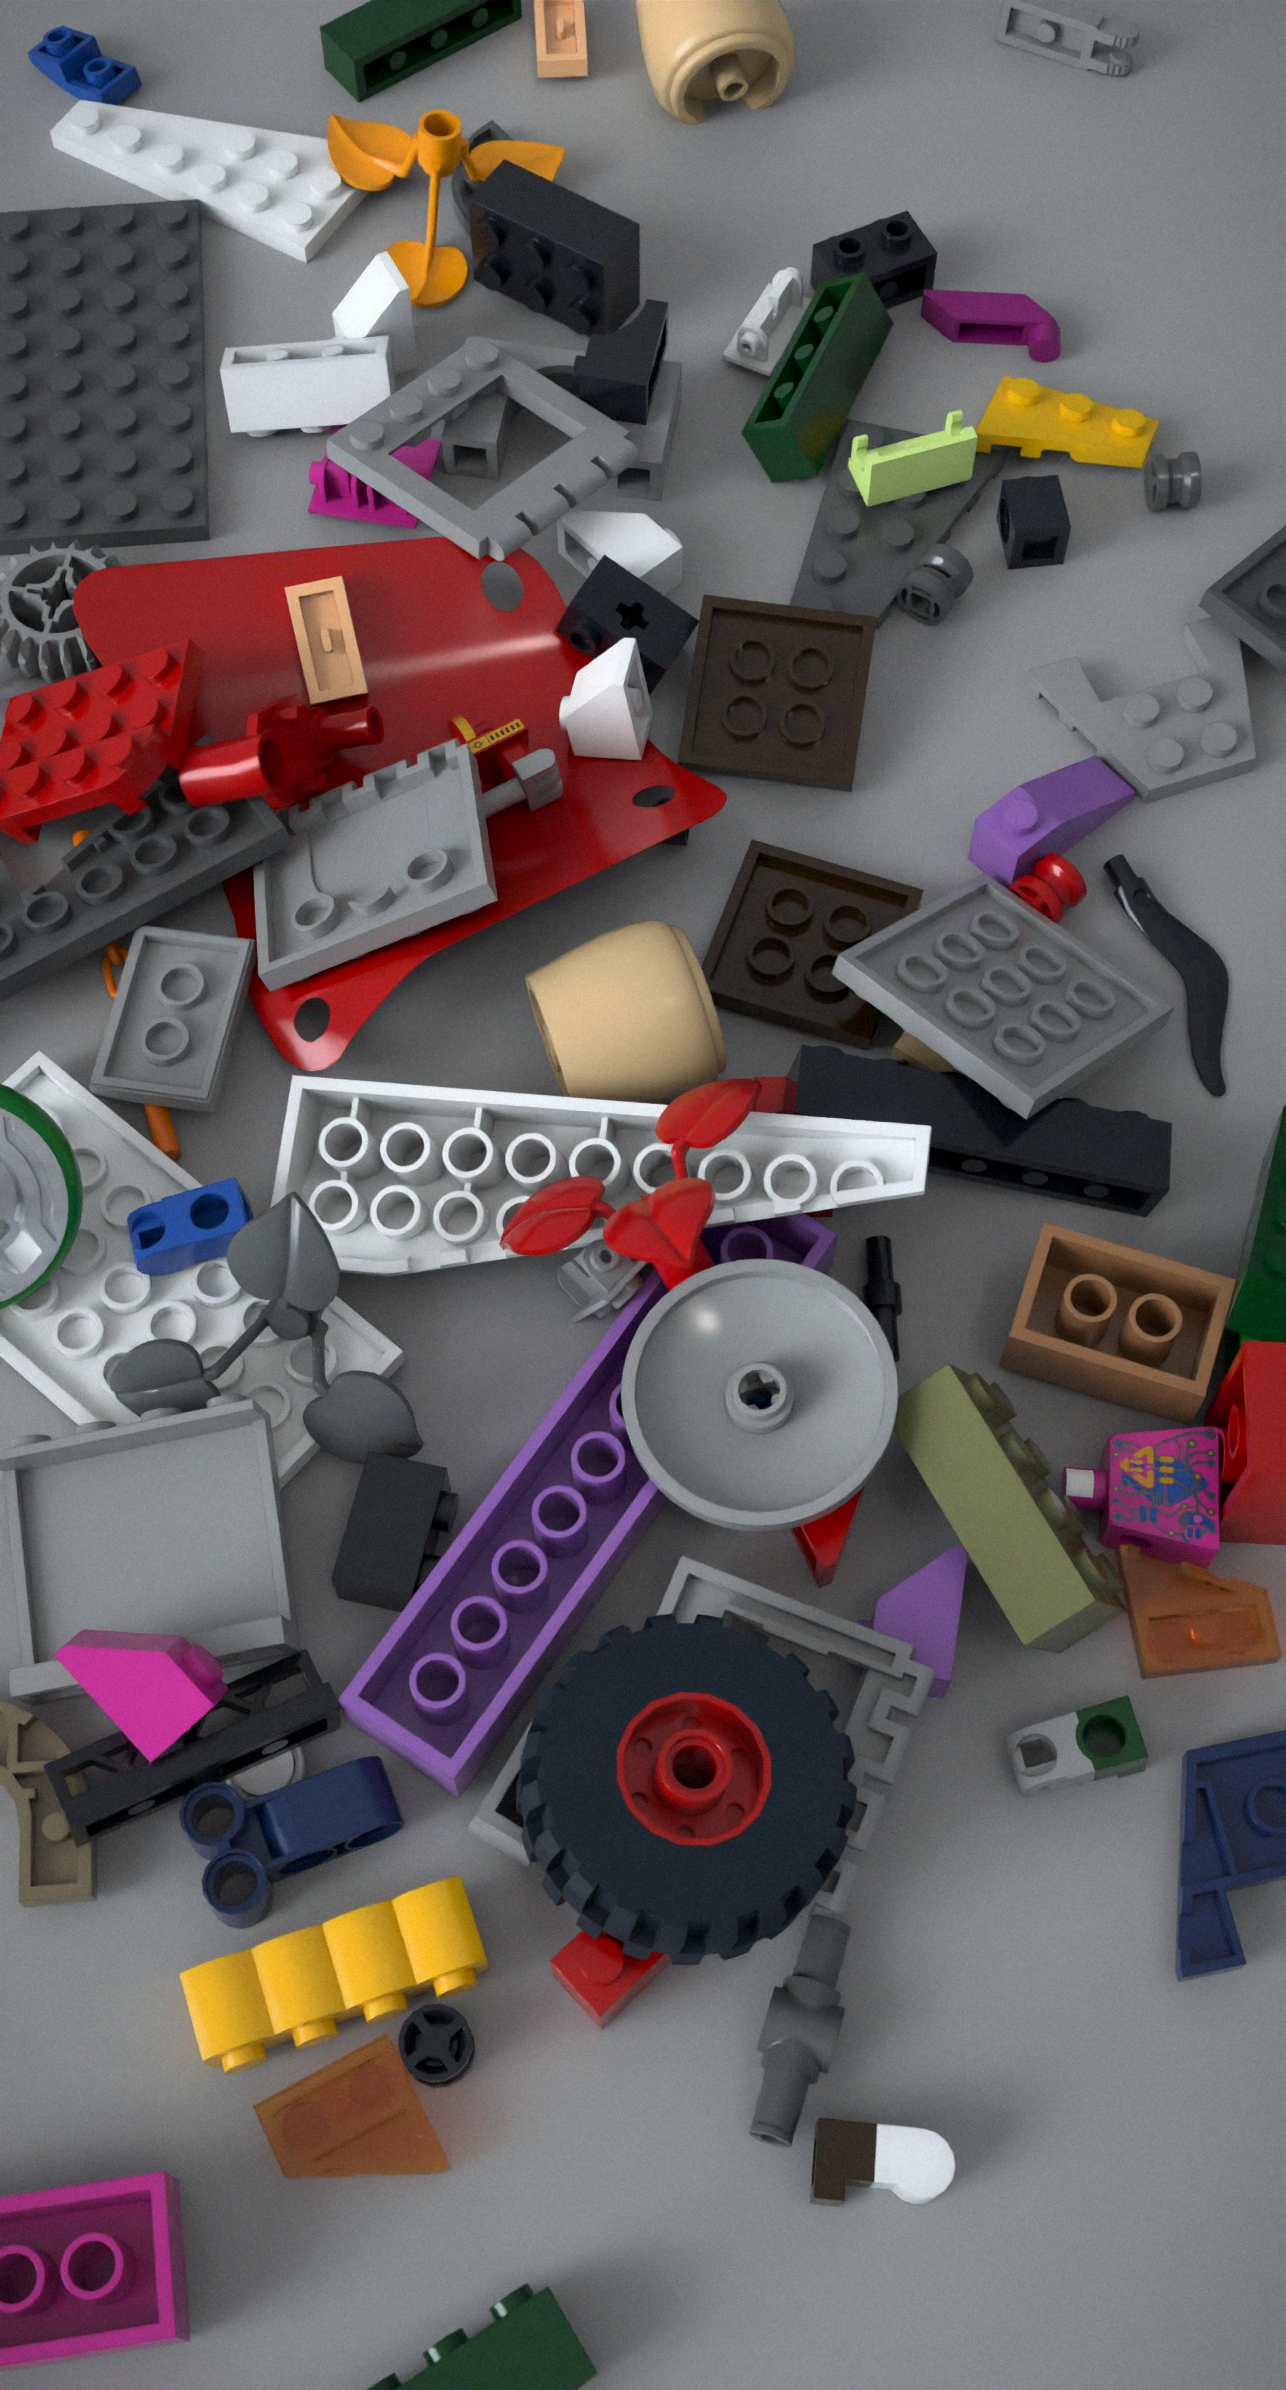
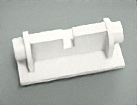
(769, 324)

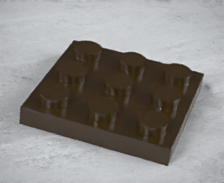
(777, 693)
(784, 936)

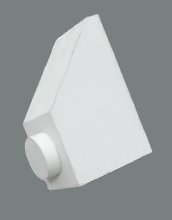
(380, 307)
(626, 538)
(609, 706)

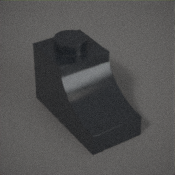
(624, 366)

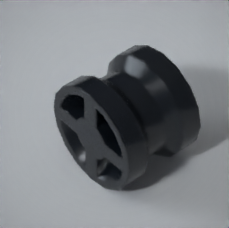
(428, 2035)

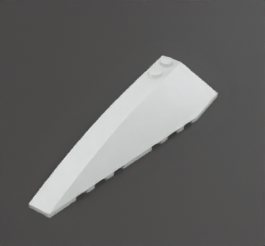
(437, 1172)

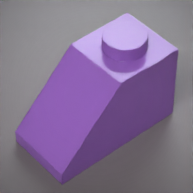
(926, 1614)

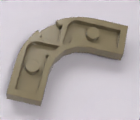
(49, 1863)

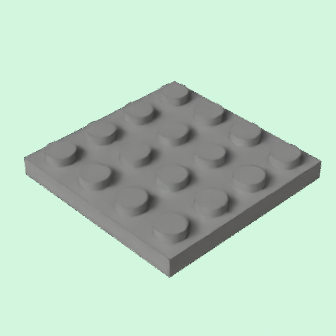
(1003, 993)

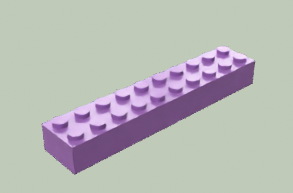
(535, 1551)

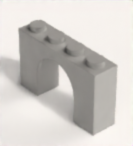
(479, 437)

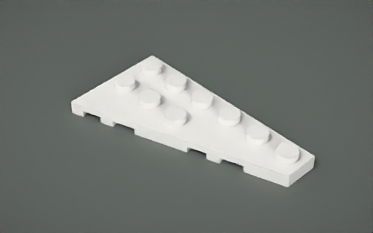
(244, 176)

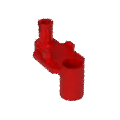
(277, 756)

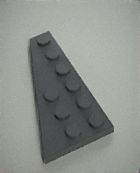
(864, 551)
(131, 875)

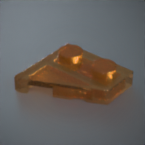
(1192, 1620)
(353, 2120)

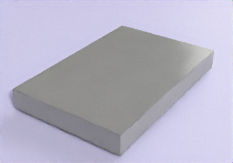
(174, 1018)

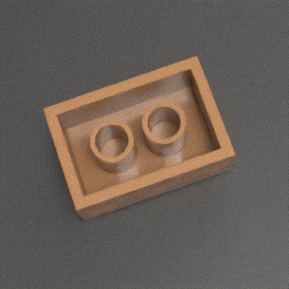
(1118, 1323)

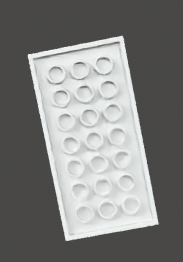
(103, 1307)

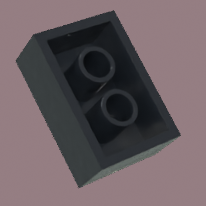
(554, 250)

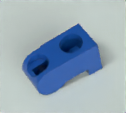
(187, 1227)

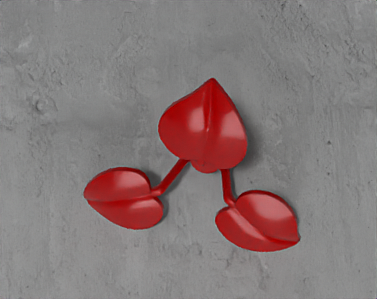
(660, 1226)

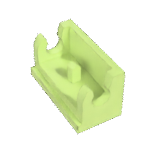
(915, 463)

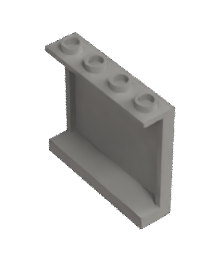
(149, 1534)

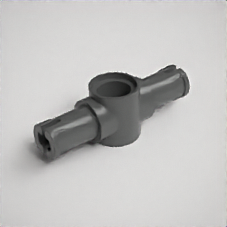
(800, 2031)

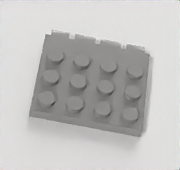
(374, 865)

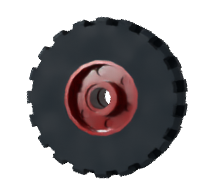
(685, 1789)

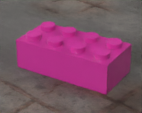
(92, 2271)

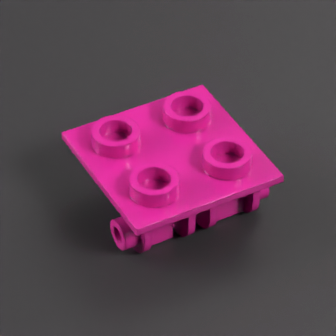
(346, 496)

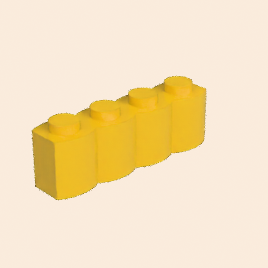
(334, 1972)

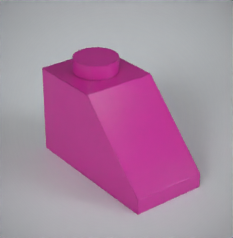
(145, 1682)

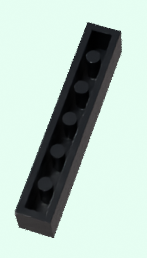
(1057, 1153)

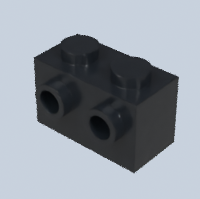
(890, 253)

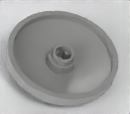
(747, 1335)

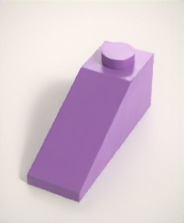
(1045, 818)

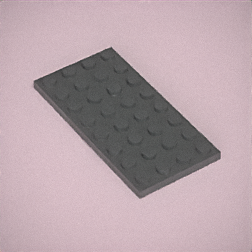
(102, 377)

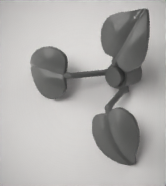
(293, 1265)

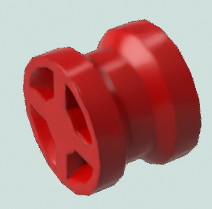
(1051, 886)

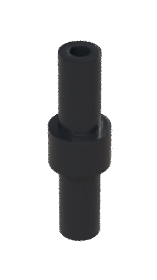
(881, 1292)

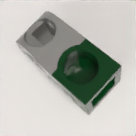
(1077, 1748)

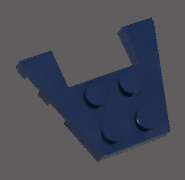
(1226, 1843)

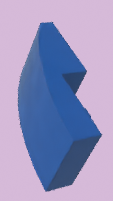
(78, 67)

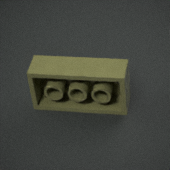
(1006, 1511)

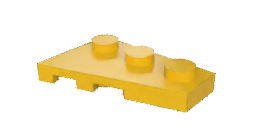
(1049, 419)

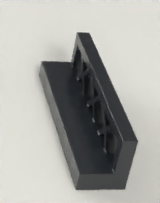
(201, 1760)

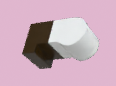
(878, 2156)

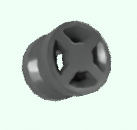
(1172, 481)

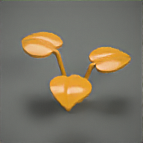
(374, 152)

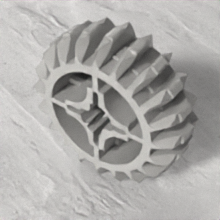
(41, 597)

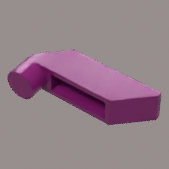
(993, 320)

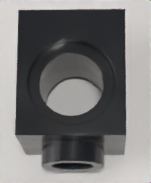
(1033, 521)

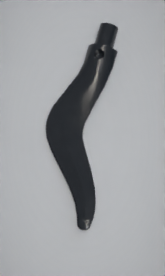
(1192, 957)

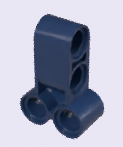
(289, 1830)

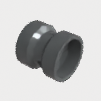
(930, 589)

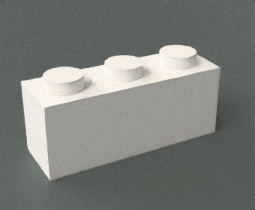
(305, 383)

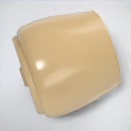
(714, 52)
(628, 1016)

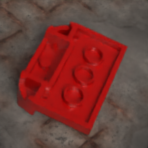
(96, 738)

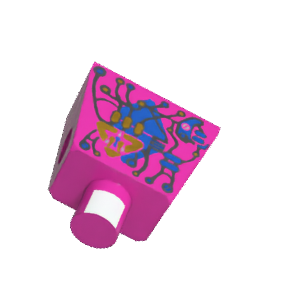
(1155, 1493)

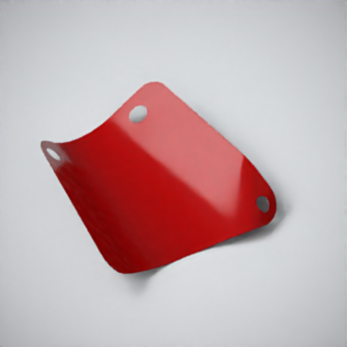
(426, 656)

